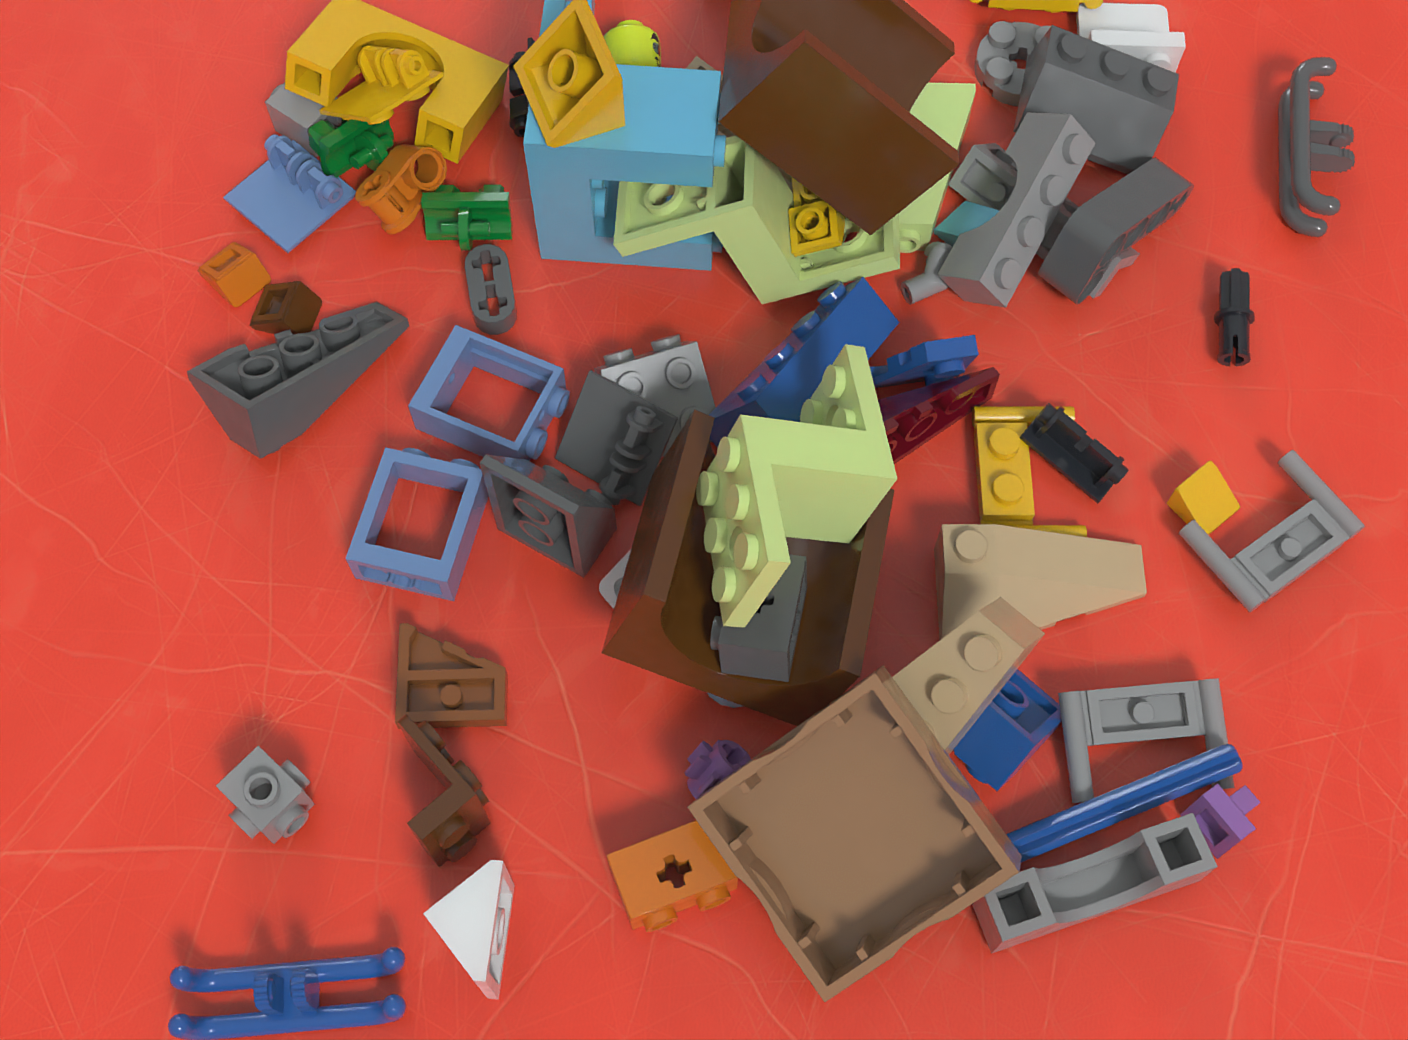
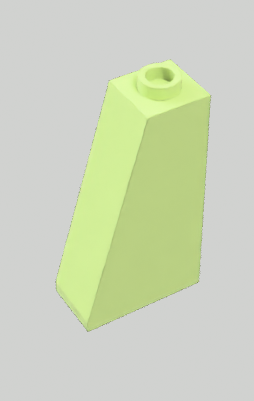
(946, 112)

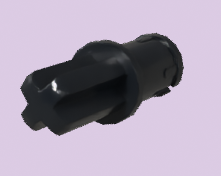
(1234, 317)

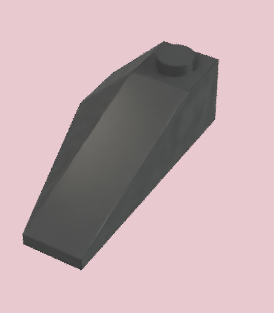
(284, 387)

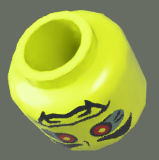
(634, 44)

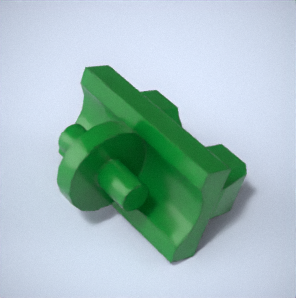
(350, 145)
(467, 214)

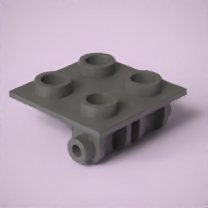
(615, 439)

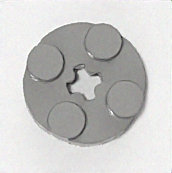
(995, 56)

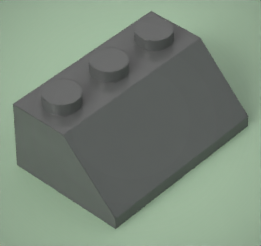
(1108, 92)

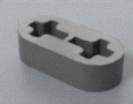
(481, 290)

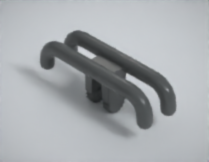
(1308, 147)

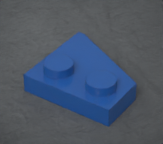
(927, 362)

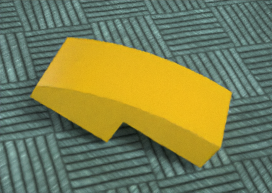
(813, 223)

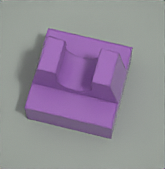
(1223, 817)

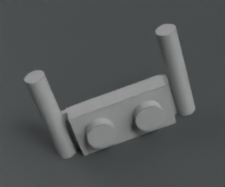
(1287, 548)
(1137, 716)

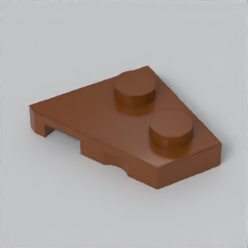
(447, 684)

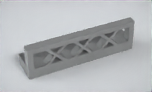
(989, 179)

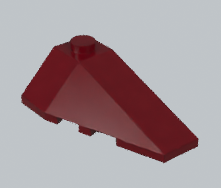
(927, 411)

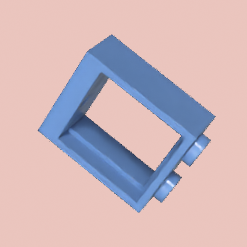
(449, 372)
(409, 570)

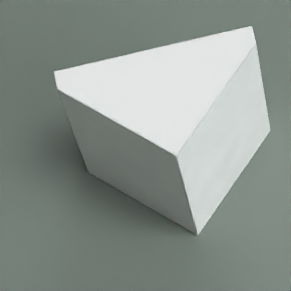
(476, 924)

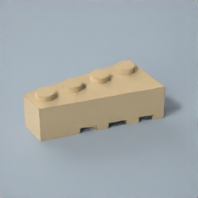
(967, 670)

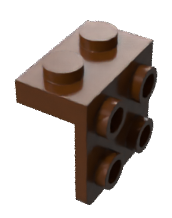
(457, 815)

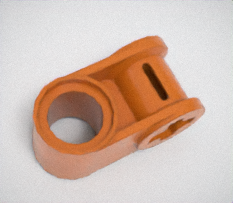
(396, 191)

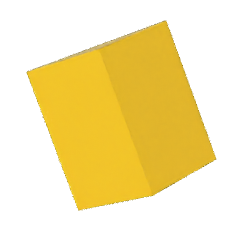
(572, 79)

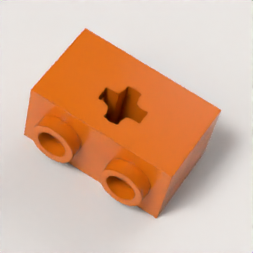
(641, 873)

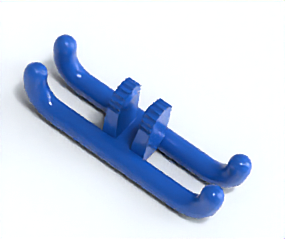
(287, 997)

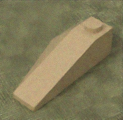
(1032, 570)

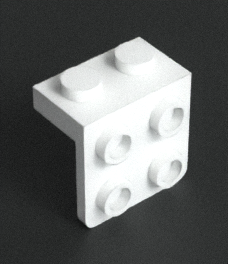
(1134, 30)

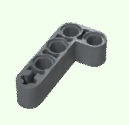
(1111, 225)

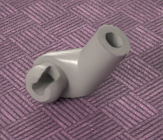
(927, 282)

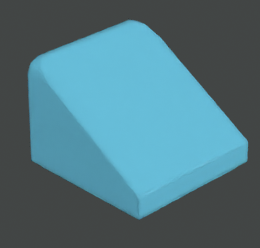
(963, 219)

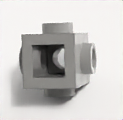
(267, 796)

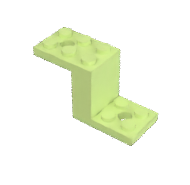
(752, 222)
(793, 482)

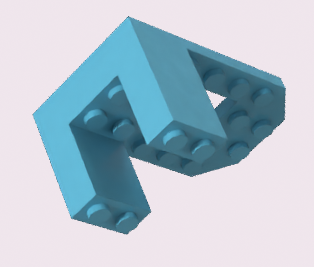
(664, 141)

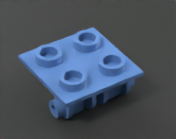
(289, 194)

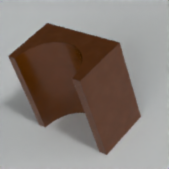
(832, 96)
(669, 606)

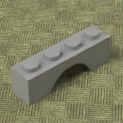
(994, 257)
(1094, 885)

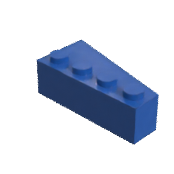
(796, 366)

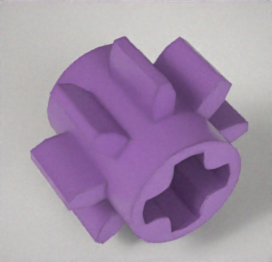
(713, 764)

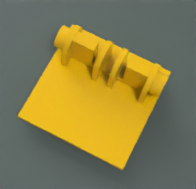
(390, 79)

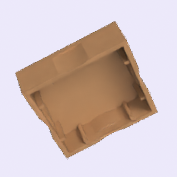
(856, 833)

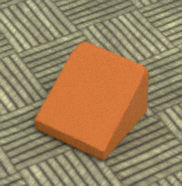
(235, 274)

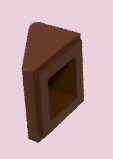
(286, 308)

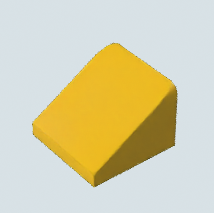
(1204, 498)

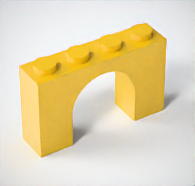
(460, 101)

